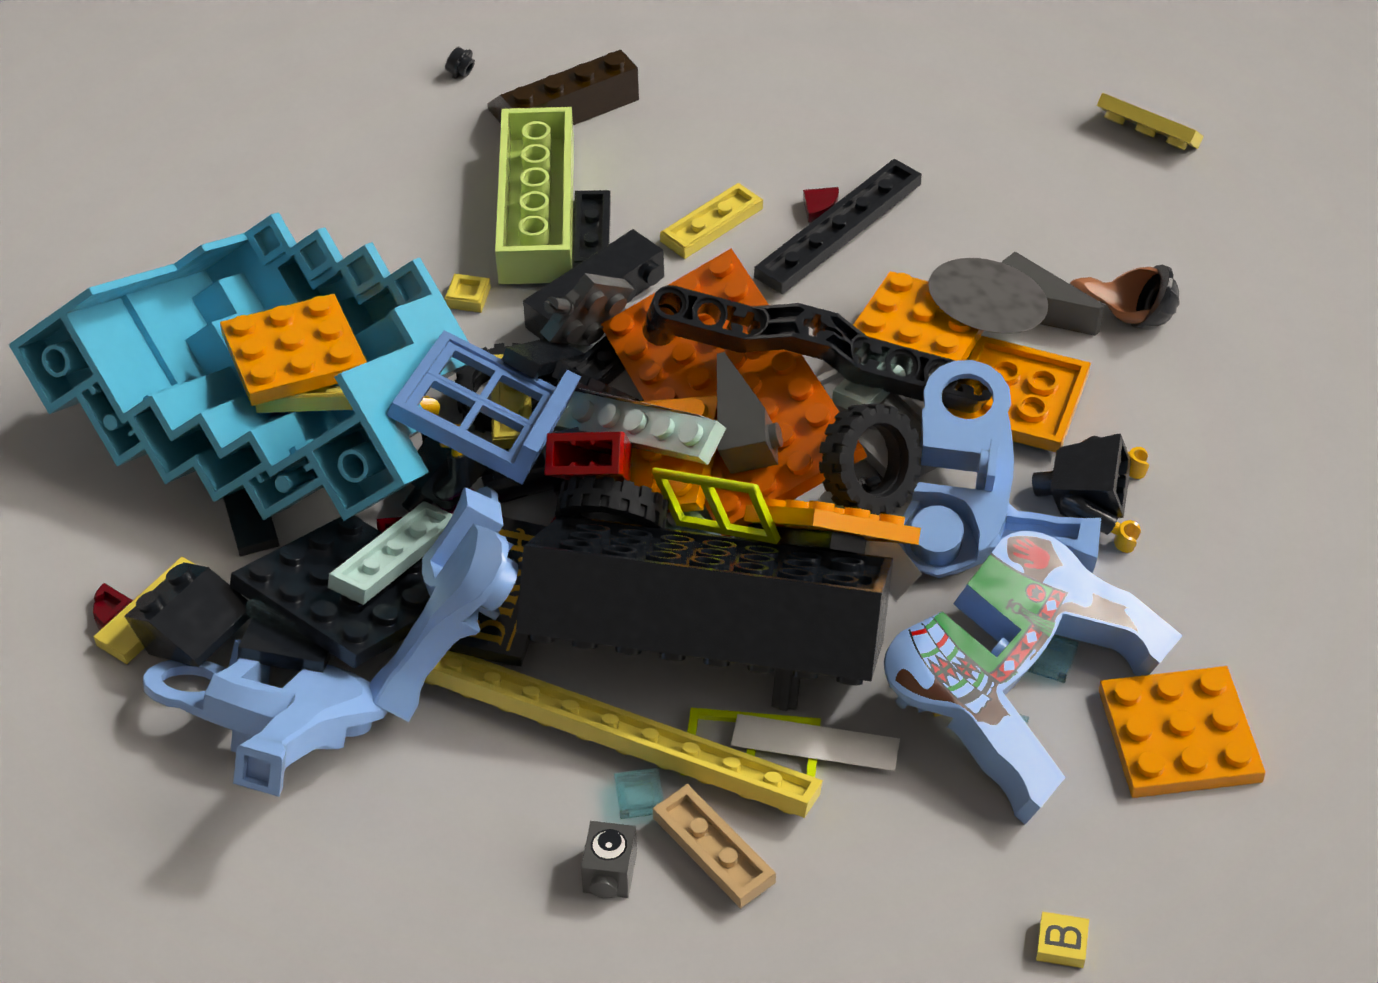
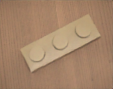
(714, 846)

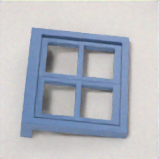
(533, 431)

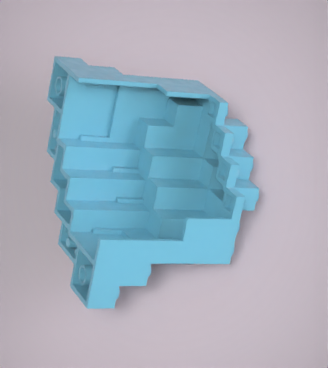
(162, 383)

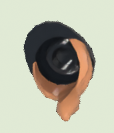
(1138, 296)

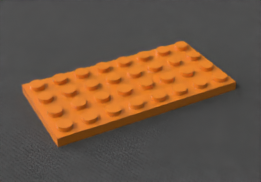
(776, 377)

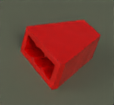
(588, 455)

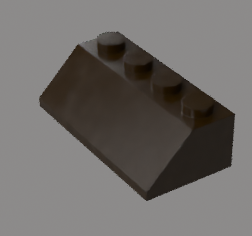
(587, 88)

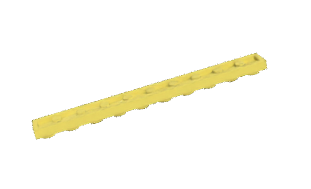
(628, 733)

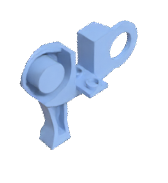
(964, 523)
(464, 576)
(270, 722)

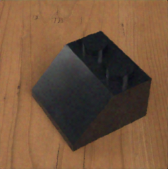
(188, 615)

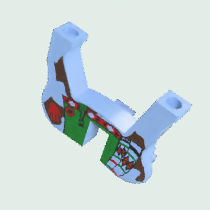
(1021, 599)

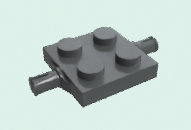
(583, 310)

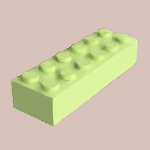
(535, 195)

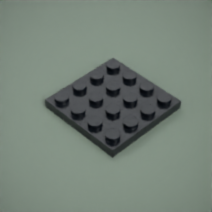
(297, 586)

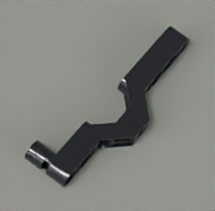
(785, 327)

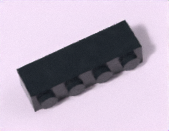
(627, 258)

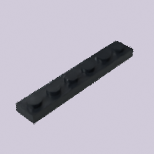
(837, 226)

